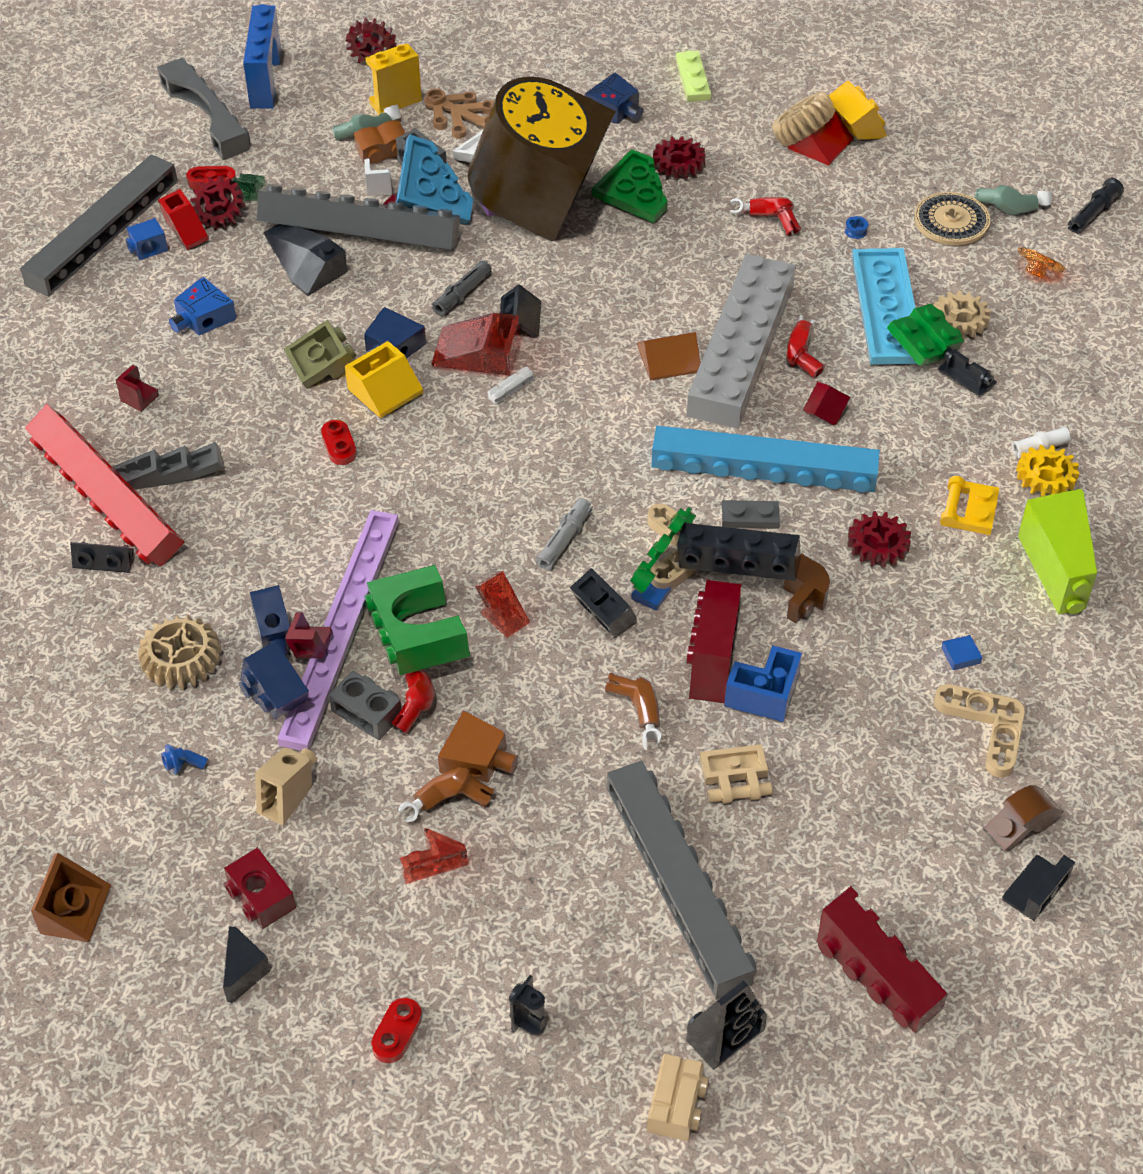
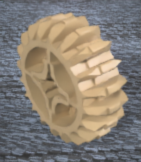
(803, 118)
(185, 657)

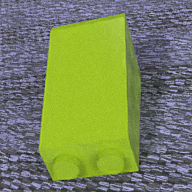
(1060, 548)

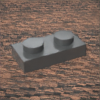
(750, 514)

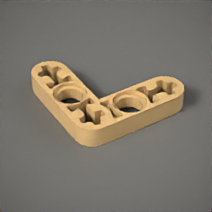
(661, 569)
(1001, 722)

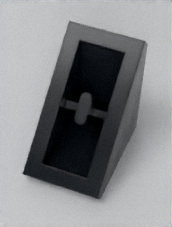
(243, 965)

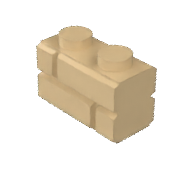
(676, 1096)

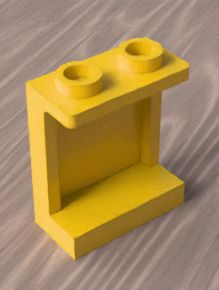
(395, 78)

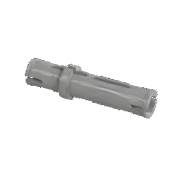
(569, 526)

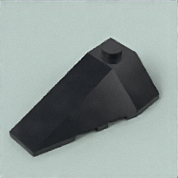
(307, 257)
(726, 1025)

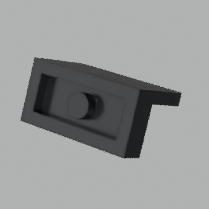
(524, 304)
(1038, 885)

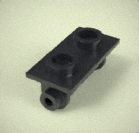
(970, 376)
(101, 557)
(527, 1008)

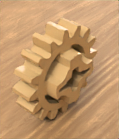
(964, 312)

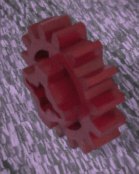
(372, 40)
(679, 157)
(217, 202)
(879, 539)

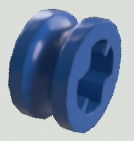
(856, 227)

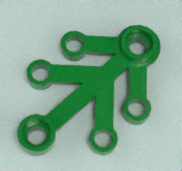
(643, 576)

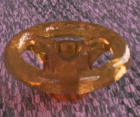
(1038, 263)

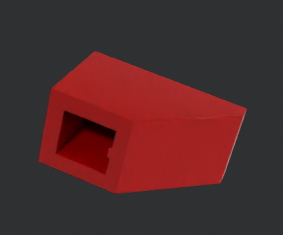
(183, 219)

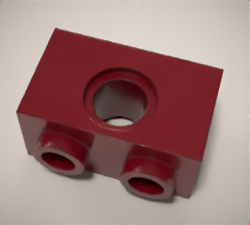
(253, 873)

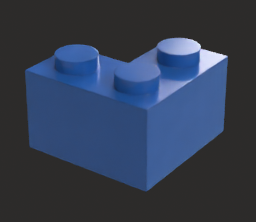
(765, 690)

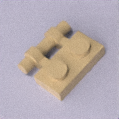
(735, 765)

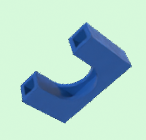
(262, 52)

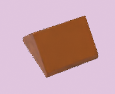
(670, 356)
(69, 900)

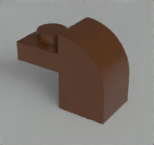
(808, 590)
(1023, 812)

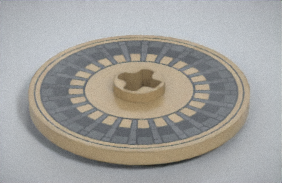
(935, 219)

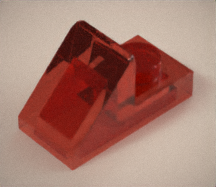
(501, 604)
(441, 856)

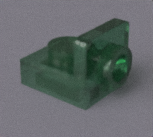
(250, 185)

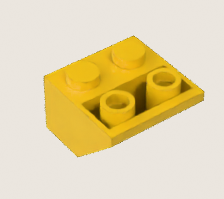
(858, 112)
(382, 379)

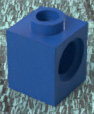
(146, 239)

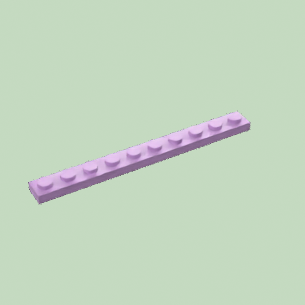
(343, 619)

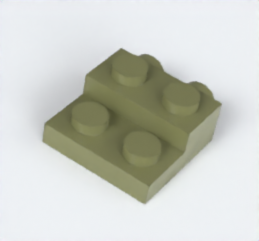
(320, 354)

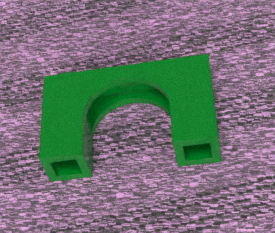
(414, 645)

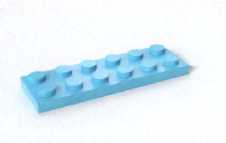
(883, 297)

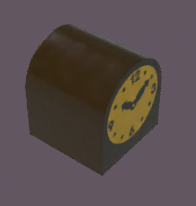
(536, 152)

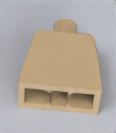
(283, 783)

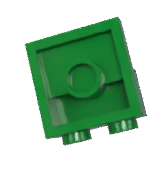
(926, 334)

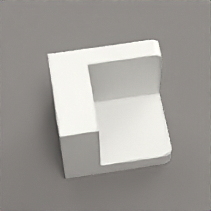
(377, 181)

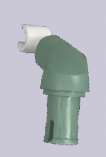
(363, 120)
(1011, 200)

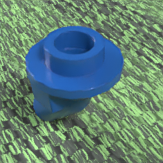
(174, 758)

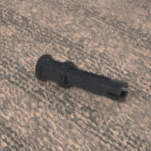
(1100, 200)

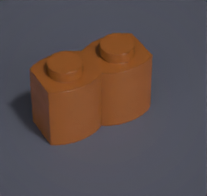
(378, 142)

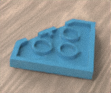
(430, 181)

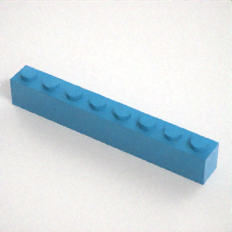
(765, 458)

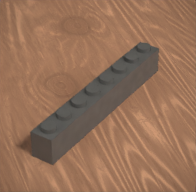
(358, 217)
(98, 225)
(680, 880)

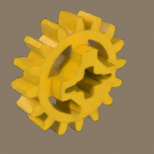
(1047, 470)

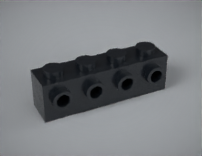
(739, 551)

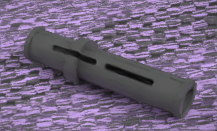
(455, 293)

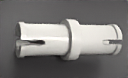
(1055, 437)

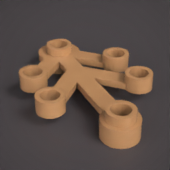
(438, 100)

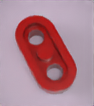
(202, 173)
(335, 437)
(397, 1028)

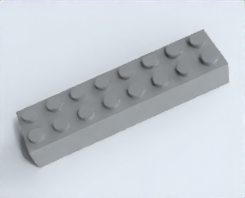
(741, 341)

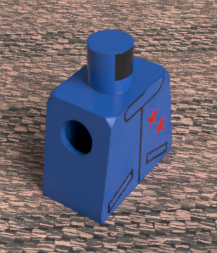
(202, 308)

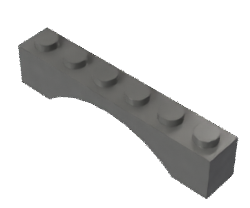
(182, 82)

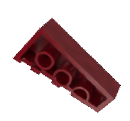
(713, 640)
(878, 962)

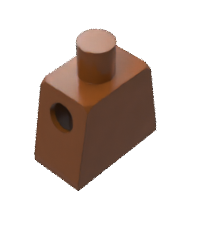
(477, 748)

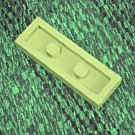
(693, 76)

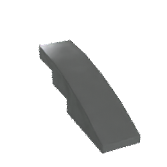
(170, 468)

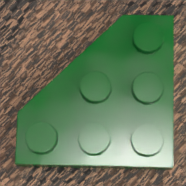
(633, 187)

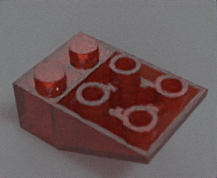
(479, 344)

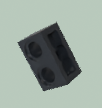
(603, 603)

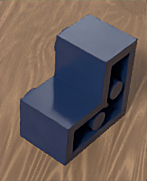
(272, 681)

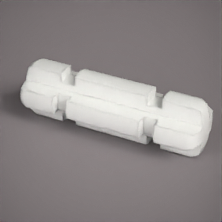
(510, 385)

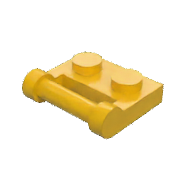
(979, 509)

